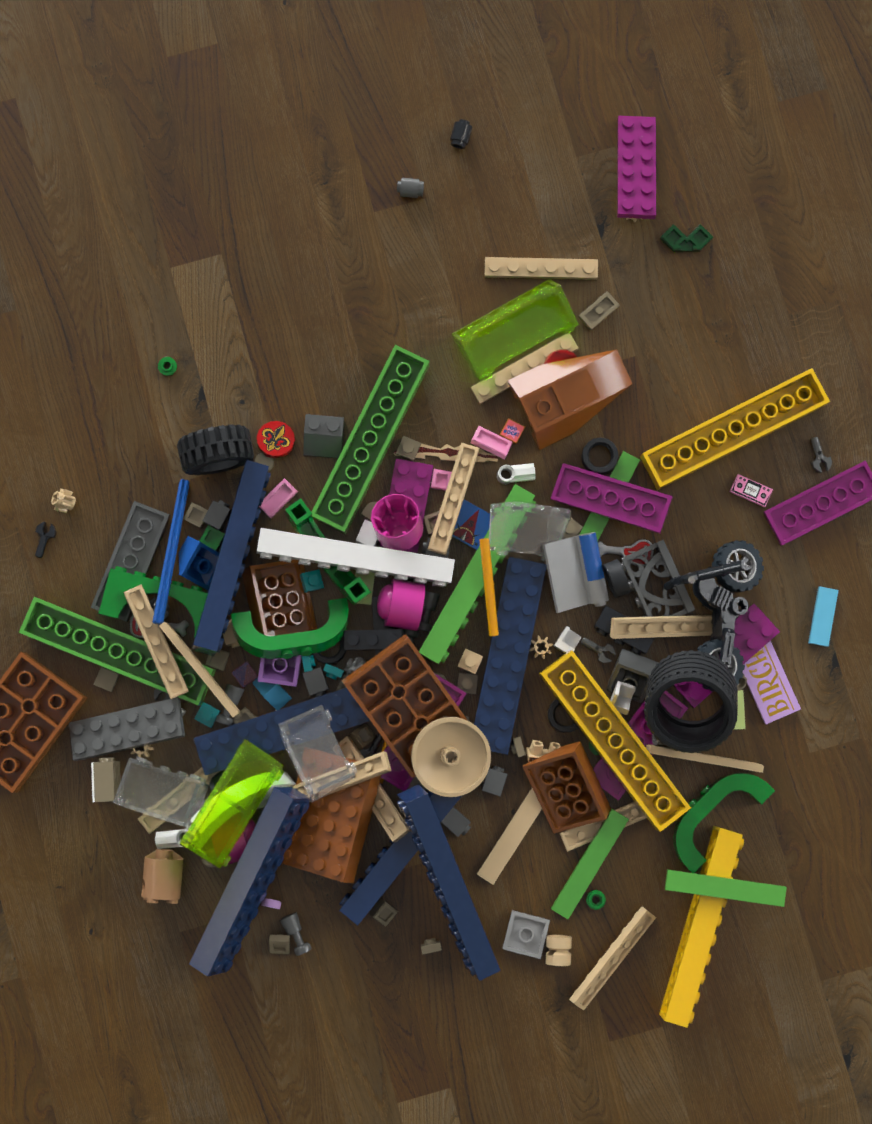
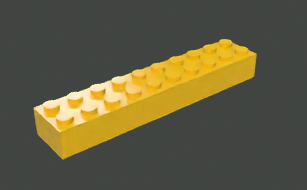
(734, 429)
(615, 741)
(699, 931)

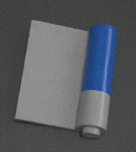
(576, 572)

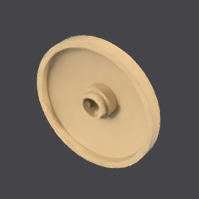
(451, 756)

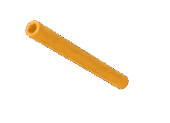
(489, 587)

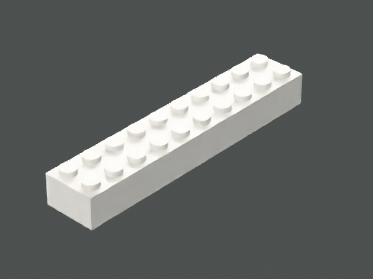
(355, 556)

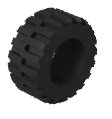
(215, 449)

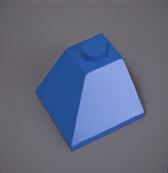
(197, 562)

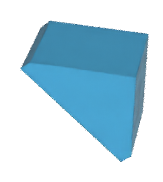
(273, 693)

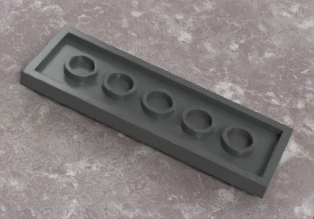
(135, 547)
(126, 729)

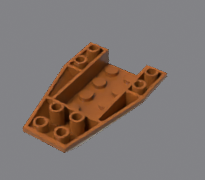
(568, 393)

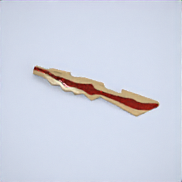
(449, 453)

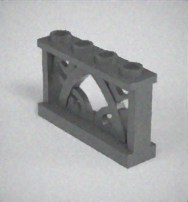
(662, 558)

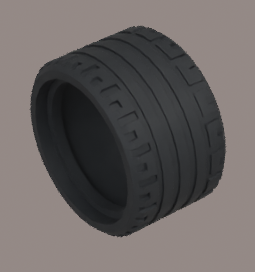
(684, 734)

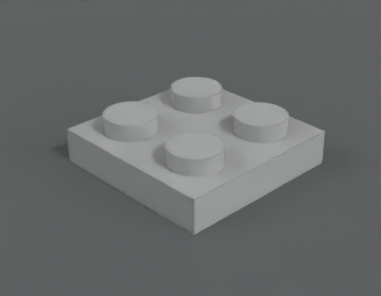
(526, 934)

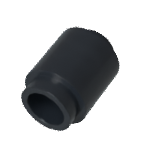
(461, 134)

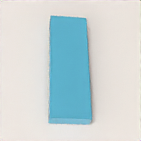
(823, 616)

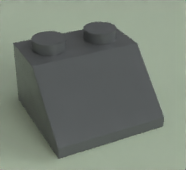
(323, 436)
(632, 670)

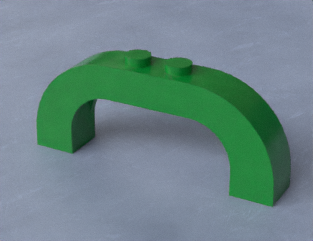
(346, 582)
(292, 644)
(709, 798)

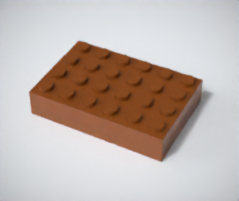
(400, 696)
(32, 716)
(334, 832)

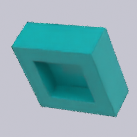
(311, 581)
(308, 662)
(333, 672)
(207, 714)

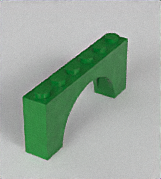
(121, 581)

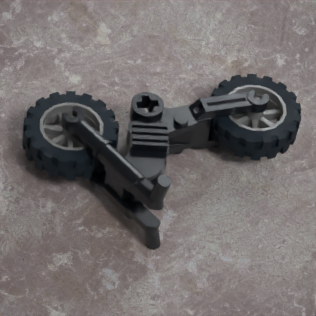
(721, 601)

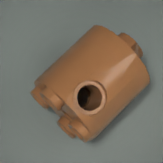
(162, 876)

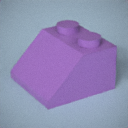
(280, 670)

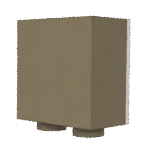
(105, 779)

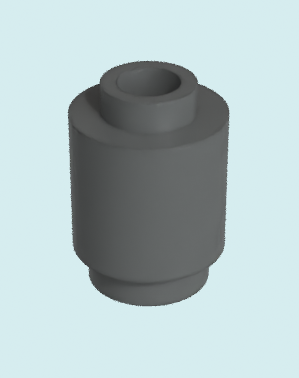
(410, 187)

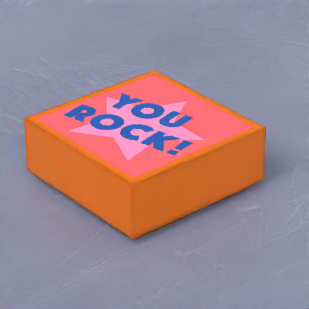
(512, 431)

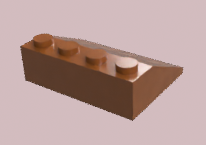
(278, 598)
(567, 788)

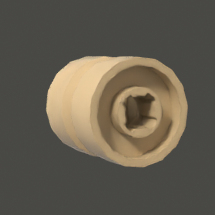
(558, 950)

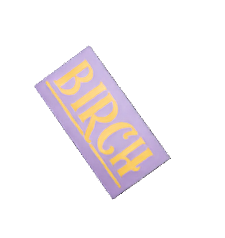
(770, 685)

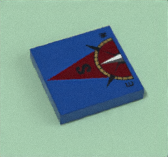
(471, 525)

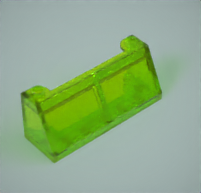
(515, 328)
(231, 804)

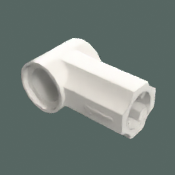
(518, 473)
(169, 839)

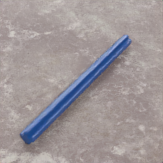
(171, 551)

